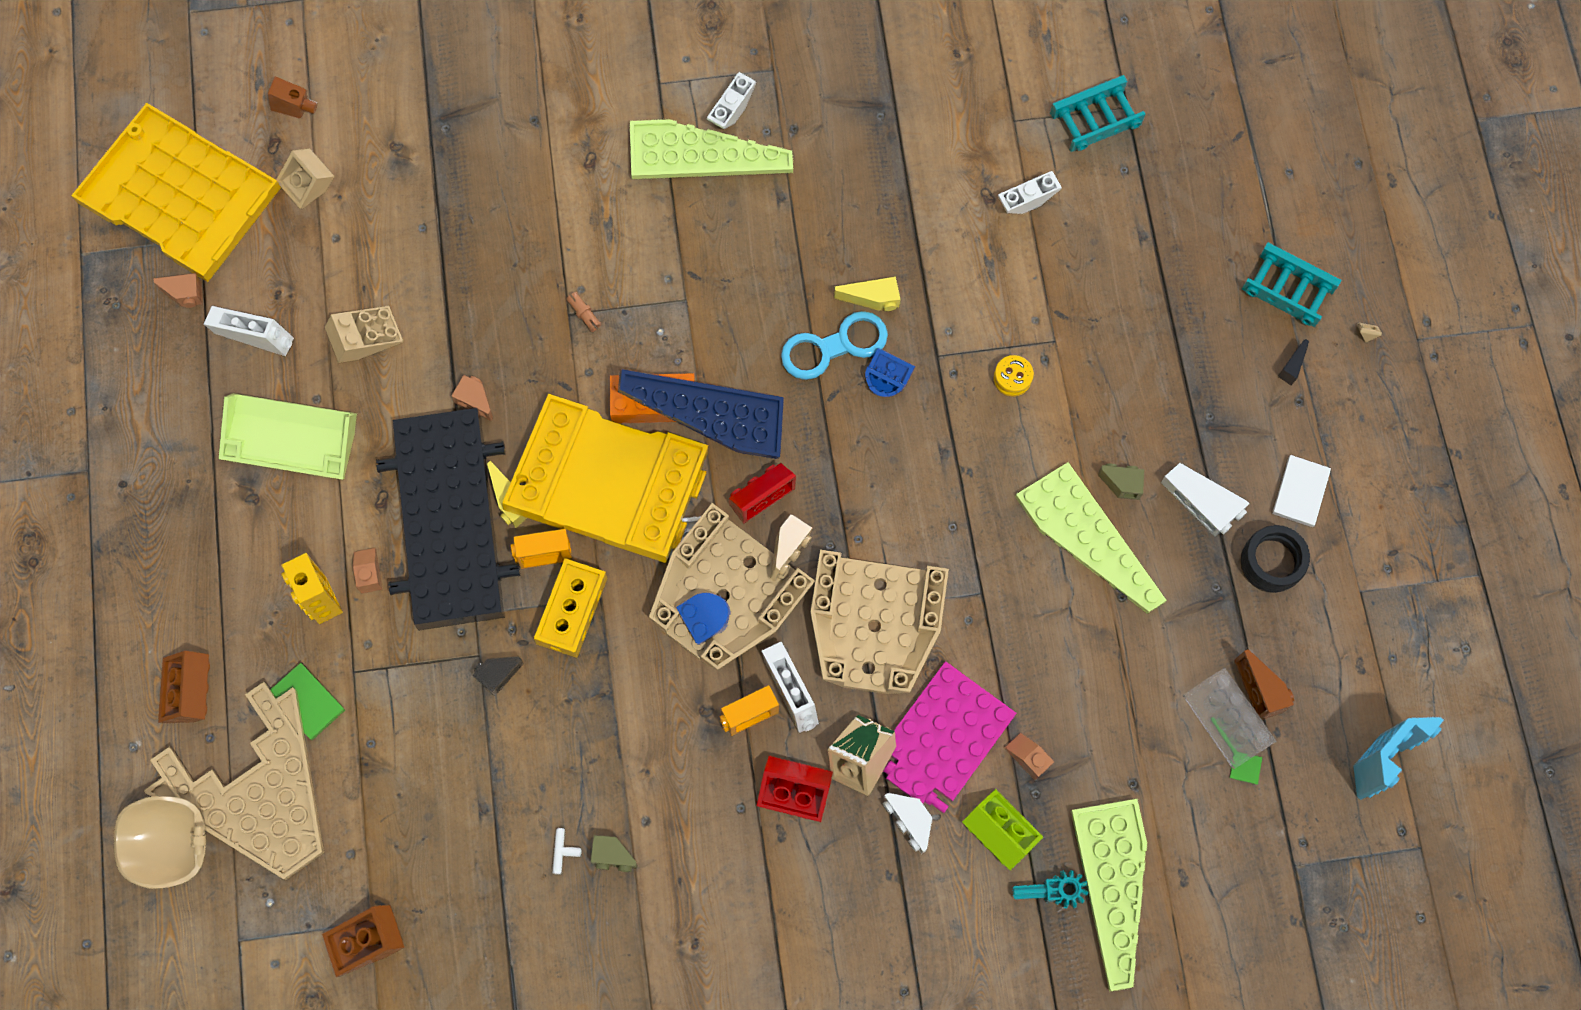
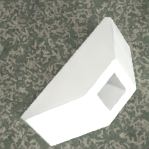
(732, 101)
(1030, 194)
(911, 818)

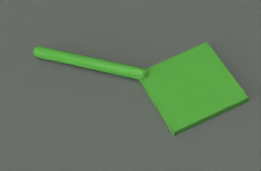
(1248, 771)

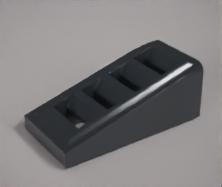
(1292, 368)

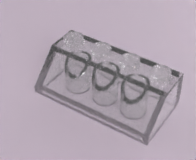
(1229, 718)

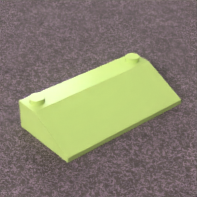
(286, 435)

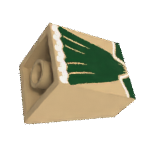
(861, 754)

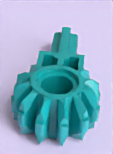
(1053, 890)

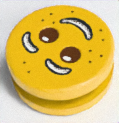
(1013, 375)

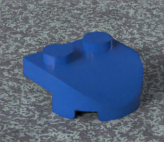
(887, 374)
(705, 615)

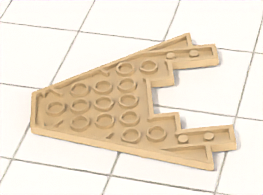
(268, 808)

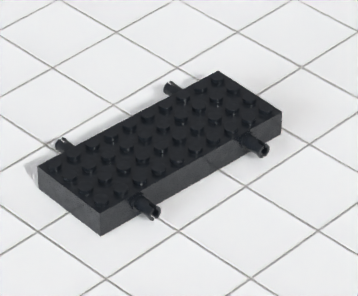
(447, 519)

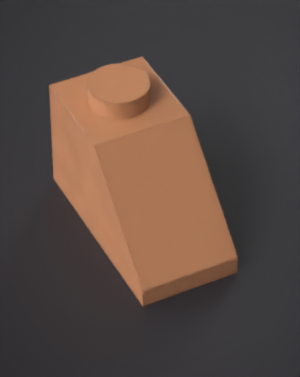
(182, 289)
(472, 395)
(367, 571)
(1029, 756)

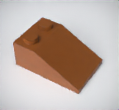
(1265, 689)
(363, 940)

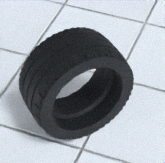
(1294, 543)

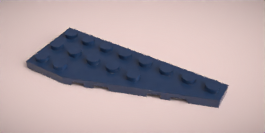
(729, 416)

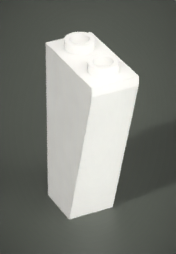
(249, 329)
(1205, 499)
(791, 687)

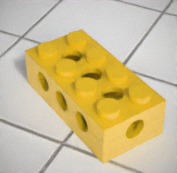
(311, 589)
(562, 596)

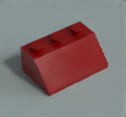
(762, 492)
(794, 788)

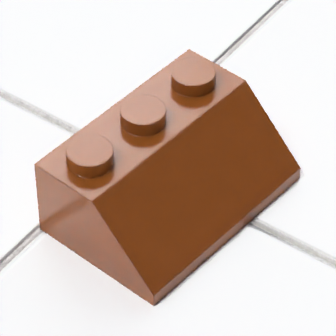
(184, 687)

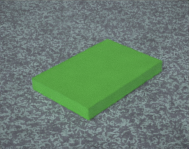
(316, 704)

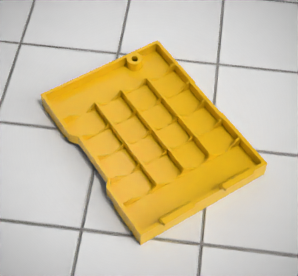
(177, 191)
(607, 479)

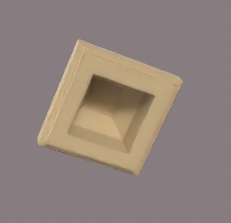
(1368, 331)

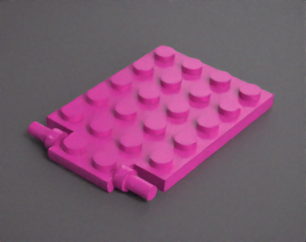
(945, 737)

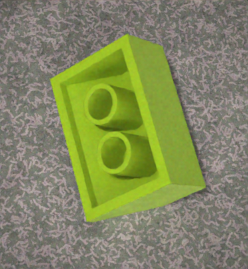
(1002, 829)

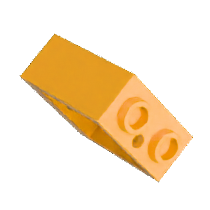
(541, 548)
(749, 711)

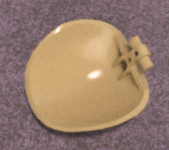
(159, 841)

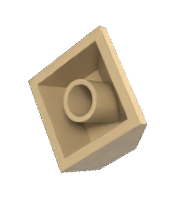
(304, 177)

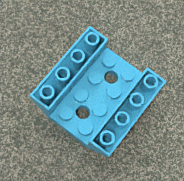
(1375, 770)

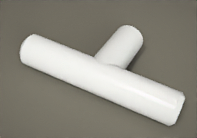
(560, 851)

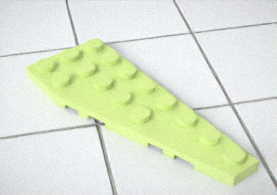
(680, 150)
(1074, 520)
(1113, 865)

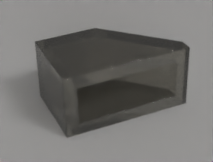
(497, 672)

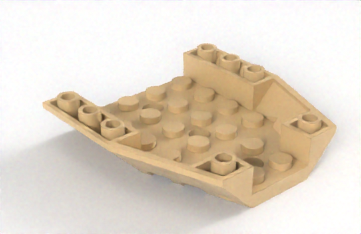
(712, 562)
(906, 610)

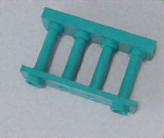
(1097, 95)
(1306, 272)

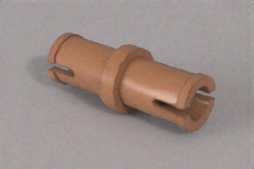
(583, 311)

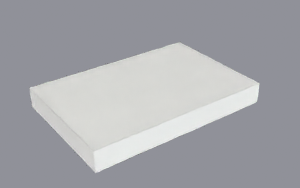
(1301, 491)

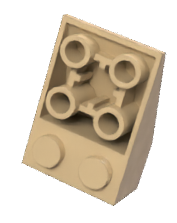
(362, 333)

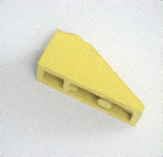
(874, 294)
(501, 486)

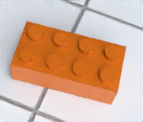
(629, 411)

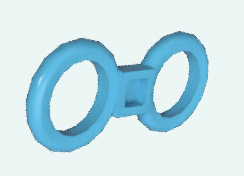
(833, 345)

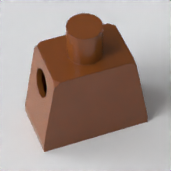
(289, 99)

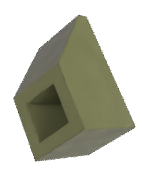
(1123, 481)
(610, 852)

